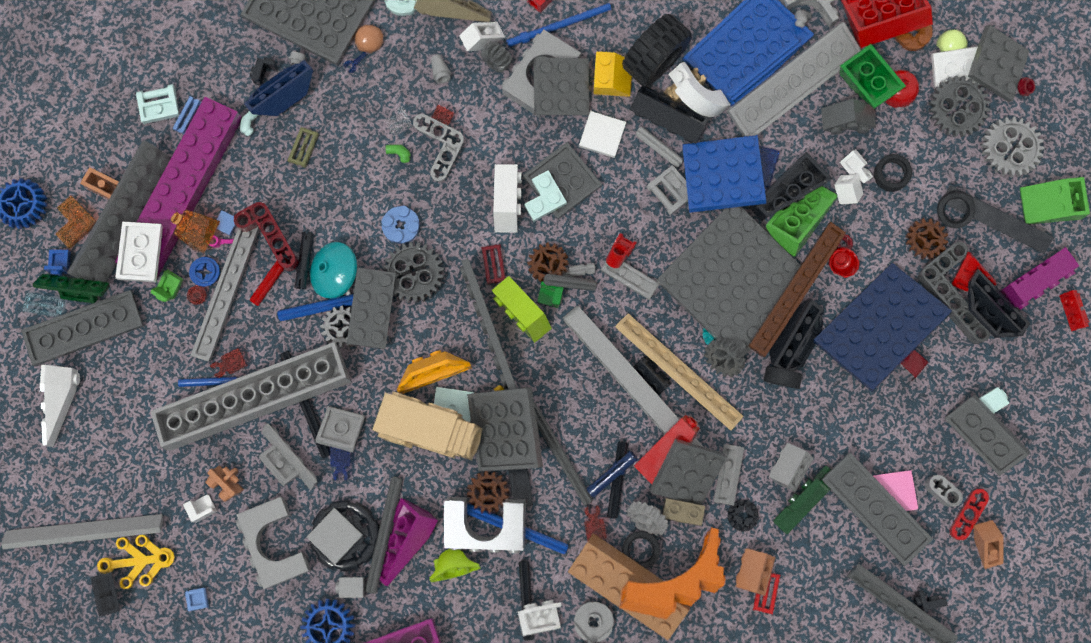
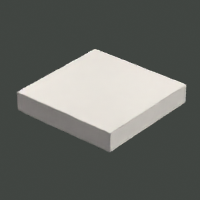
(602, 134)

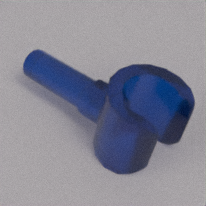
(354, 62)

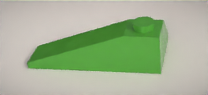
(797, 223)

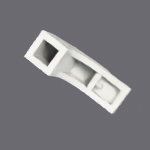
(695, 95)

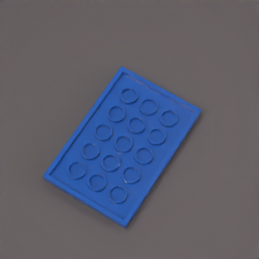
(745, 42)

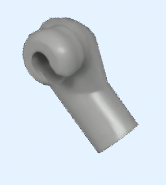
(802, 17)

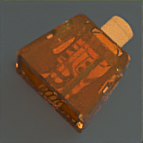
(194, 229)

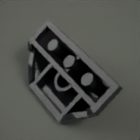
(994, 309)
(797, 337)

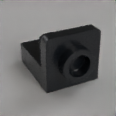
(932, 602)

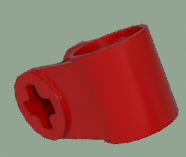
(620, 251)

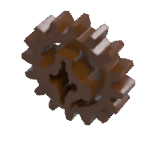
(933, 234)
(555, 260)
(481, 487)

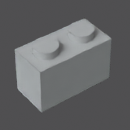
(791, 467)

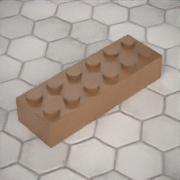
(607, 573)

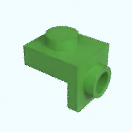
(167, 286)

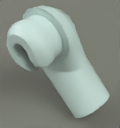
(245, 123)

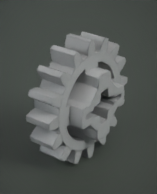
(332, 326)
(647, 518)

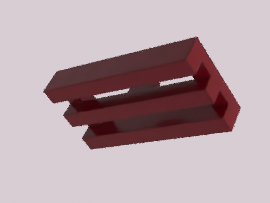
(496, 279)

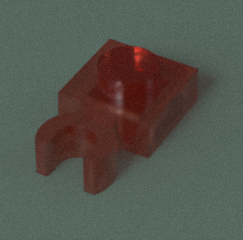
(231, 362)
(594, 525)

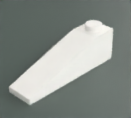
(59, 389)

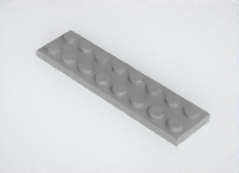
(794, 81)

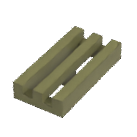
(310, 148)

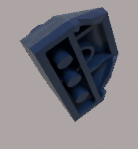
(281, 90)

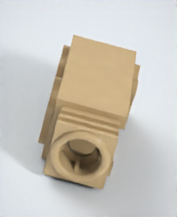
(430, 427)

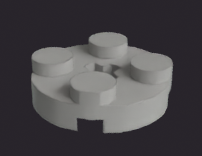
(582, 620)

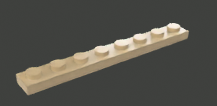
(679, 372)

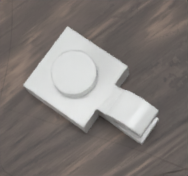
(854, 164)

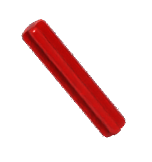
(267, 283)

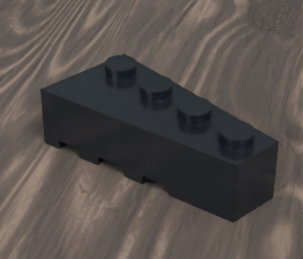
(796, 182)

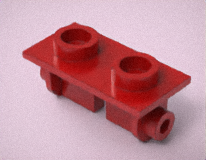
(1071, 303)

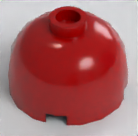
(908, 94)

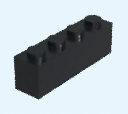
(669, 114)

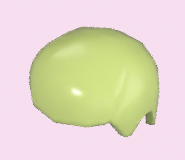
(951, 40)

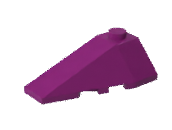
(409, 533)

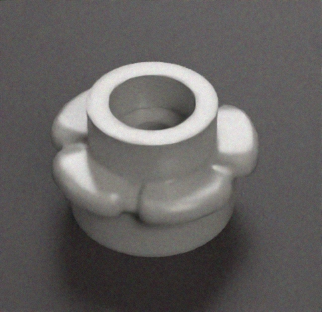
(296, 57)

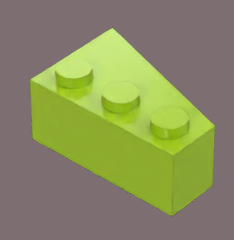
(521, 309)

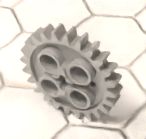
(1027, 156)

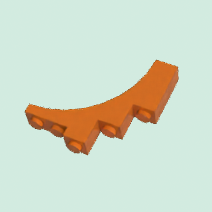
(662, 597)

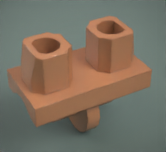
(226, 480)

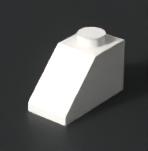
(480, 34)

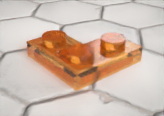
(79, 222)

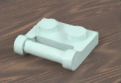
(158, 109)

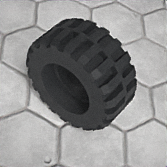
(656, 49)

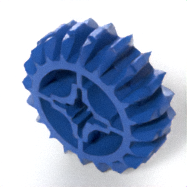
(34, 206)
(327, 617)

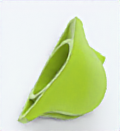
(452, 565)

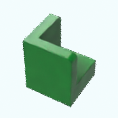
(550, 295)

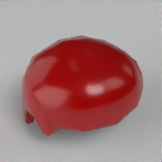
(844, 262)

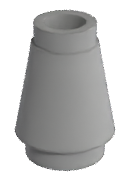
(440, 71)

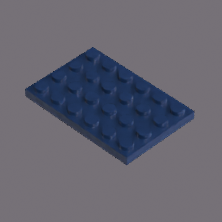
(882, 327)

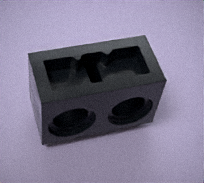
(105, 594)

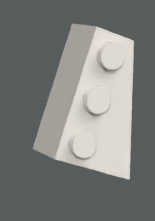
(506, 198)

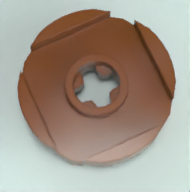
(916, 42)

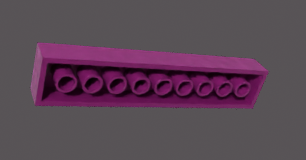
(190, 170)

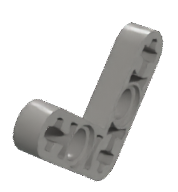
(447, 146)

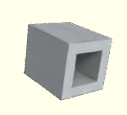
(351, 587)

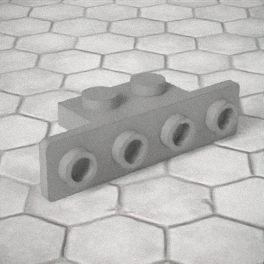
(283, 461)

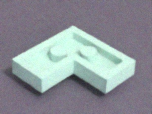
(549, 199)

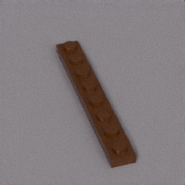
(796, 289)

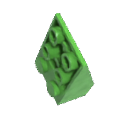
(1055, 201)

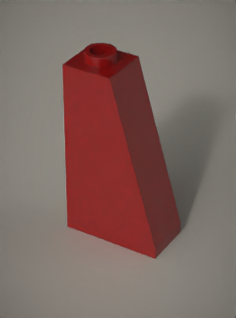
(651, 462)

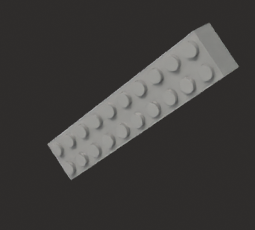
(250, 397)

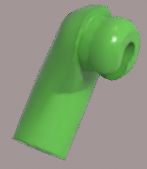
(400, 150)

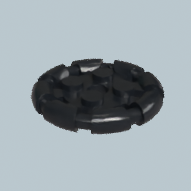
(371, 530)

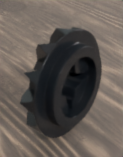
(748, 523)

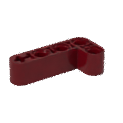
(271, 237)

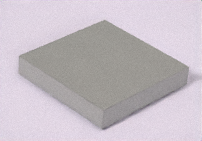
(340, 429)
(334, 536)

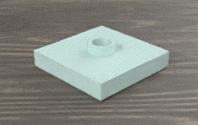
(454, 400)

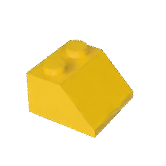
(610, 75)

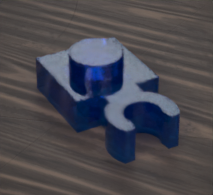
(340, 460)

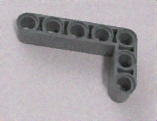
(951, 293)

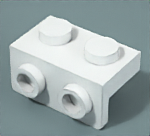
(539, 618)

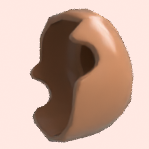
(369, 38)

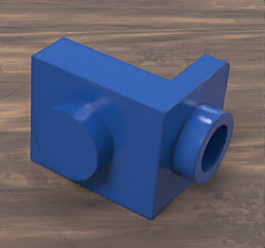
(58, 262)

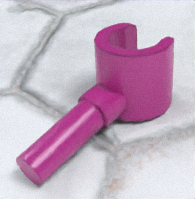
(219, 242)

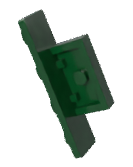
(72, 288)
(802, 503)

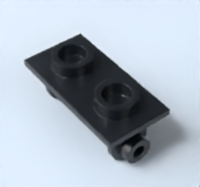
(646, 369)

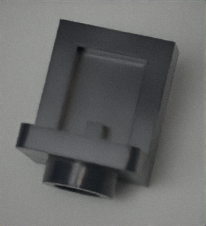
(258, 72)

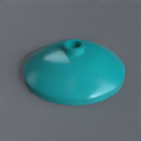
(333, 270)

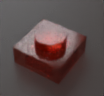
(443, 115)

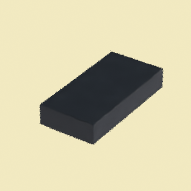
(520, 485)

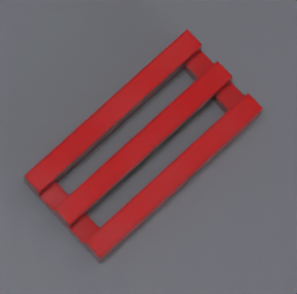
(764, 600)

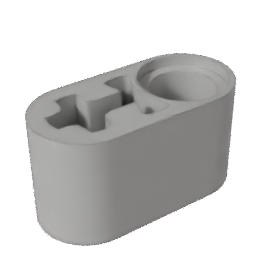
(941, 495)

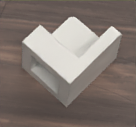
(849, 189)
(200, 508)

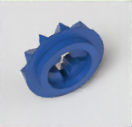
(199, 265)

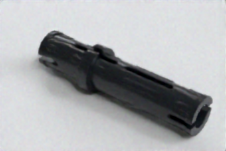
(303, 261)

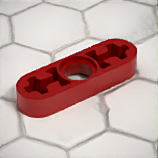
(977, 512)

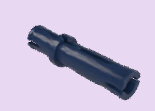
(618, 468)

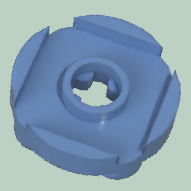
(410, 229)

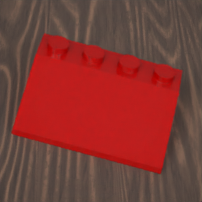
(884, 19)

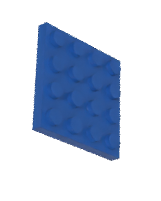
(723, 174)

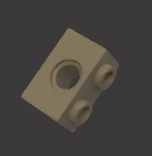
(683, 512)

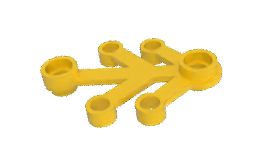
(139, 561)

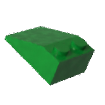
(871, 77)

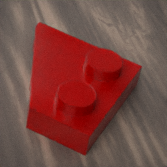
(966, 271)

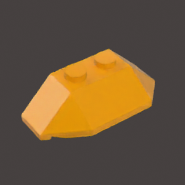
(430, 370)

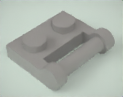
(675, 184)

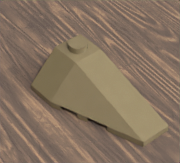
(453, 9)

